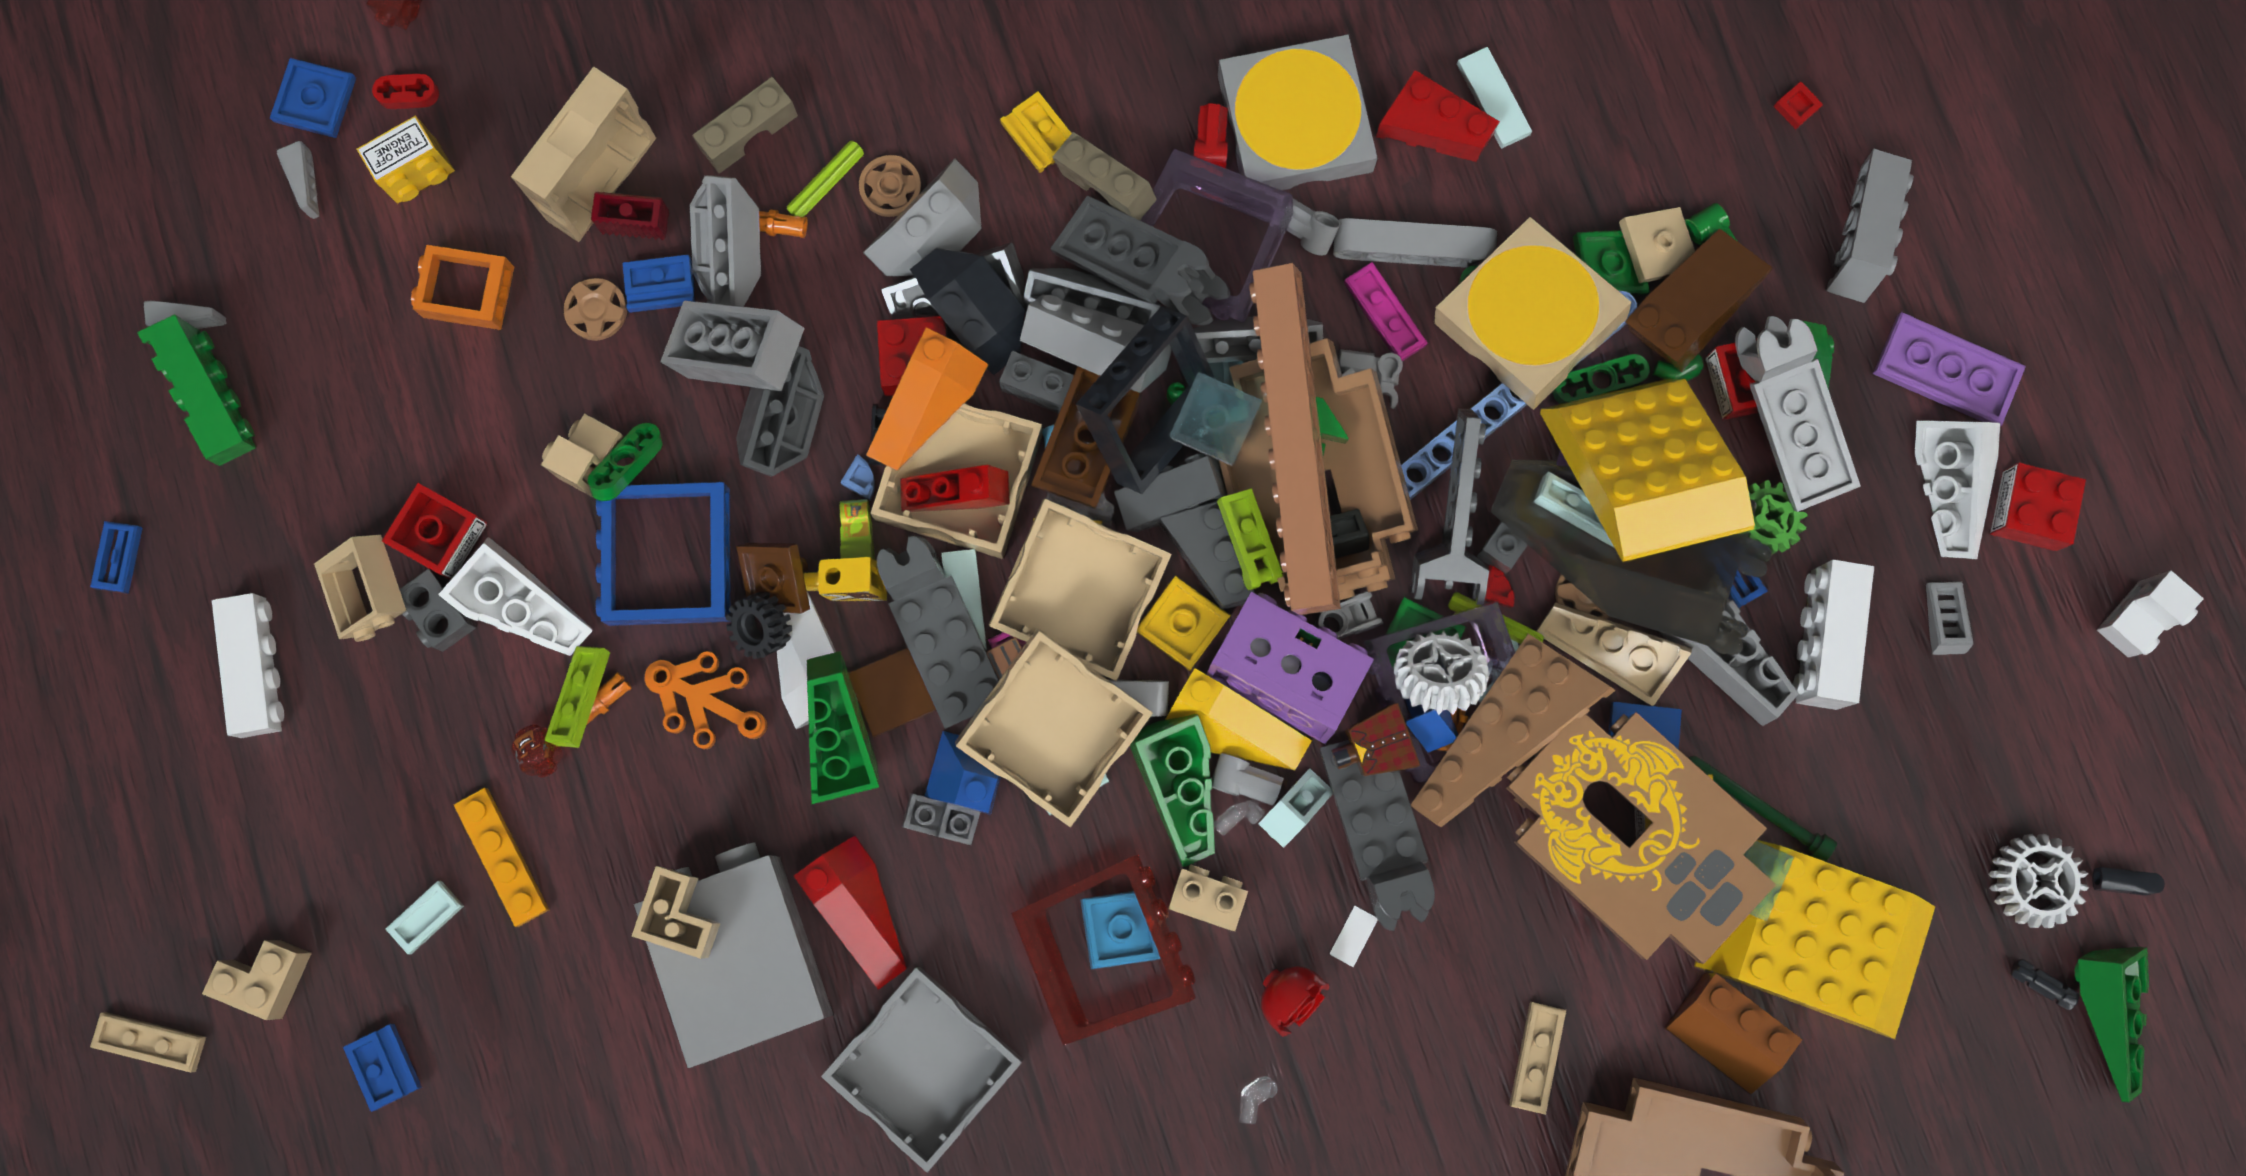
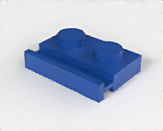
(658, 283)
(382, 1067)

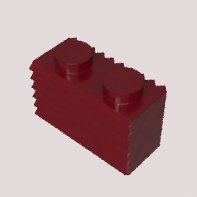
(630, 215)

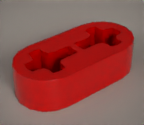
(405, 86)

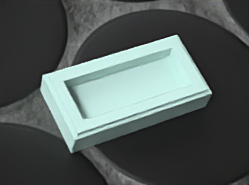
(424, 917)

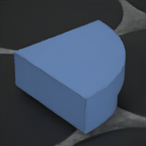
(860, 478)

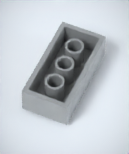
(733, 345)

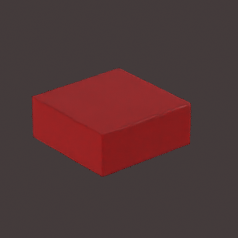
(1798, 105)

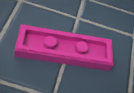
(1385, 312)

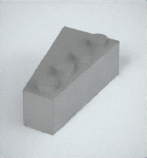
(1872, 226)
(1084, 336)
(1747, 677)

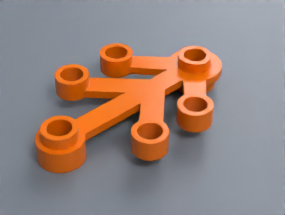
(700, 696)

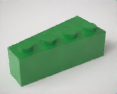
(200, 388)
(838, 740)

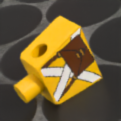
(847, 580)

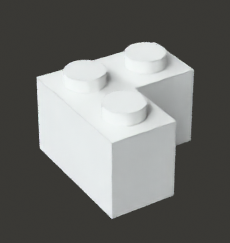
(2149, 610)

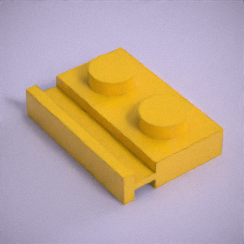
(1036, 130)

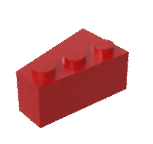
(1437, 120)

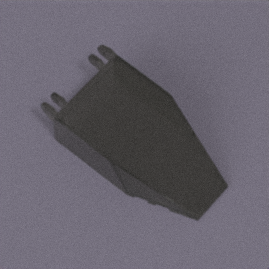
(1667, 591)

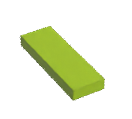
(577, 696)

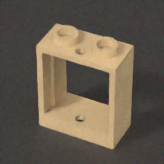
(343, 593)

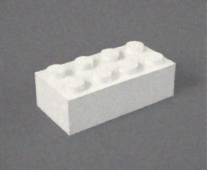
(1834, 634)

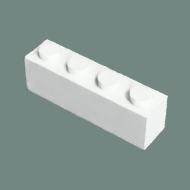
(247, 665)

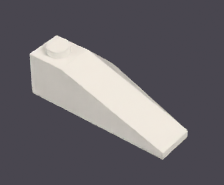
(1958, 478)
(507, 595)
(807, 641)

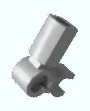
(1387, 369)

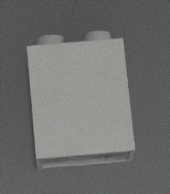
(759, 968)

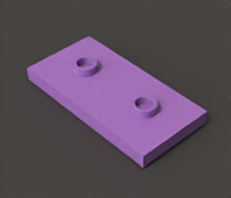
(1949, 369)

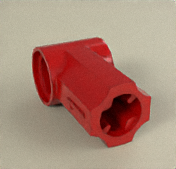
(1211, 140)

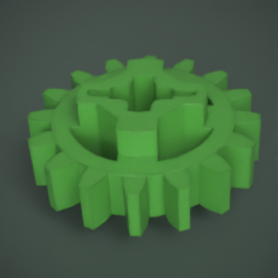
(1775, 504)

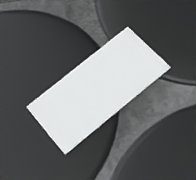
(1353, 936)

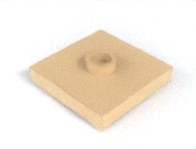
(1657, 243)

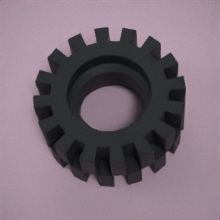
(745, 629)

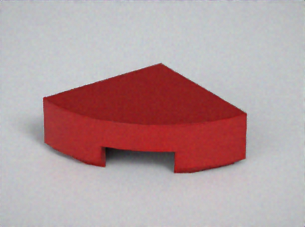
(1499, 588)

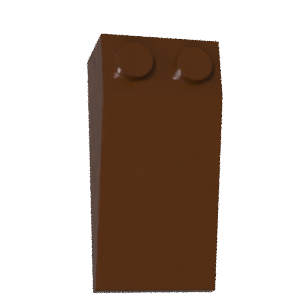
(1697, 299)
(1072, 459)

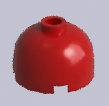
(1291, 997)

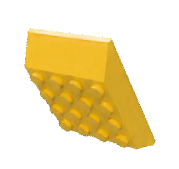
(1652, 467)
(1832, 945)

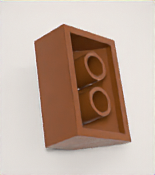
(1732, 1032)

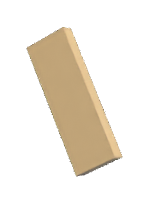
(148, 1042)
(1537, 1058)

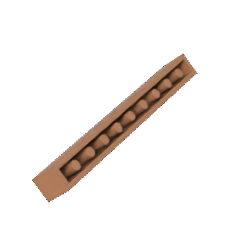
(1295, 440)

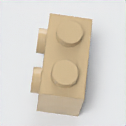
(1207, 898)

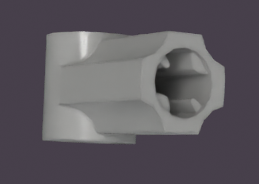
(1314, 228)
(1237, 777)

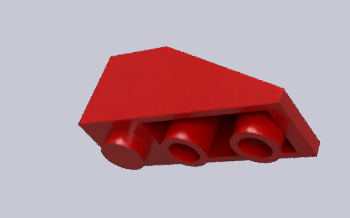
(956, 489)

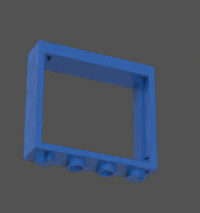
(720, 557)

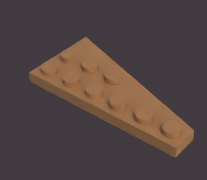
(1514, 721)

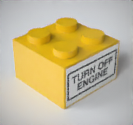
(406, 160)

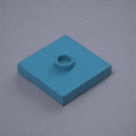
(1117, 931)

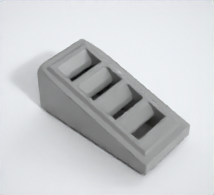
(299, 170)
(197, 316)
(1940, 644)

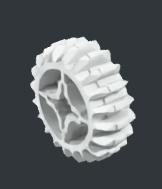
(1441, 672)
(2059, 863)

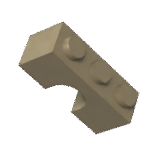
(727, 134)
(1115, 182)

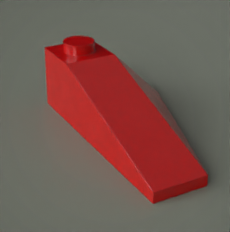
(852, 901)

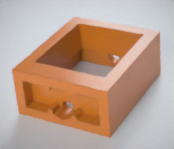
(494, 296)

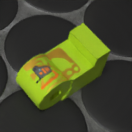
(856, 529)

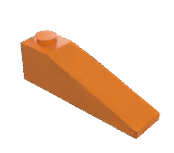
(931, 390)

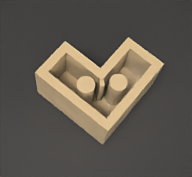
(577, 457)
(665, 915)
(265, 986)

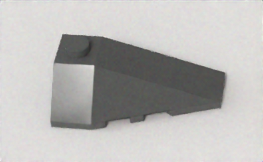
(908, 300)

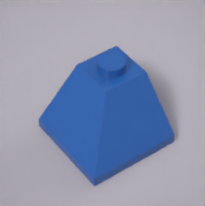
(960, 778)

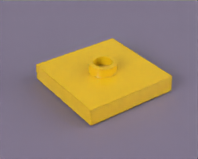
(1182, 623)

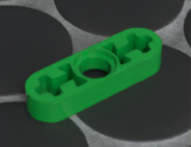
(1575, 378)
(623, 475)

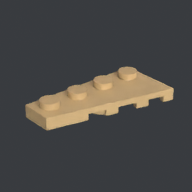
(1620, 653)

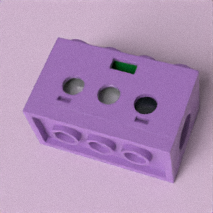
(1290, 667)

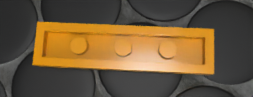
(501, 857)

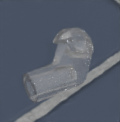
(1236, 813)
(1253, 1095)

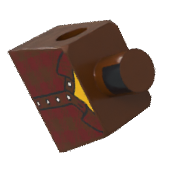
(1378, 744)

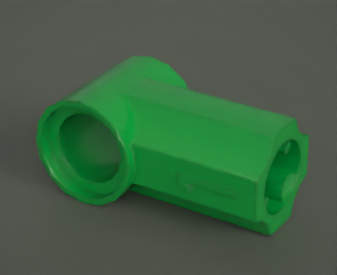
(1707, 222)

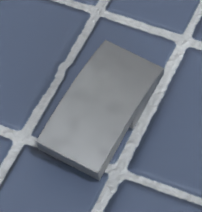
(940, 819)

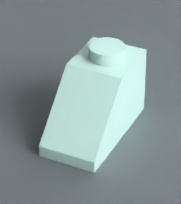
(1296, 808)

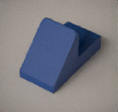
(1430, 728)

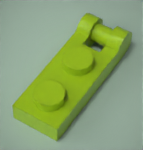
(1249, 538)

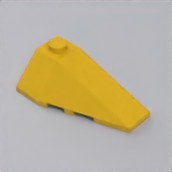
(1237, 725)

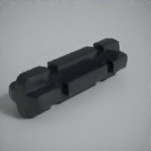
(2045, 984)

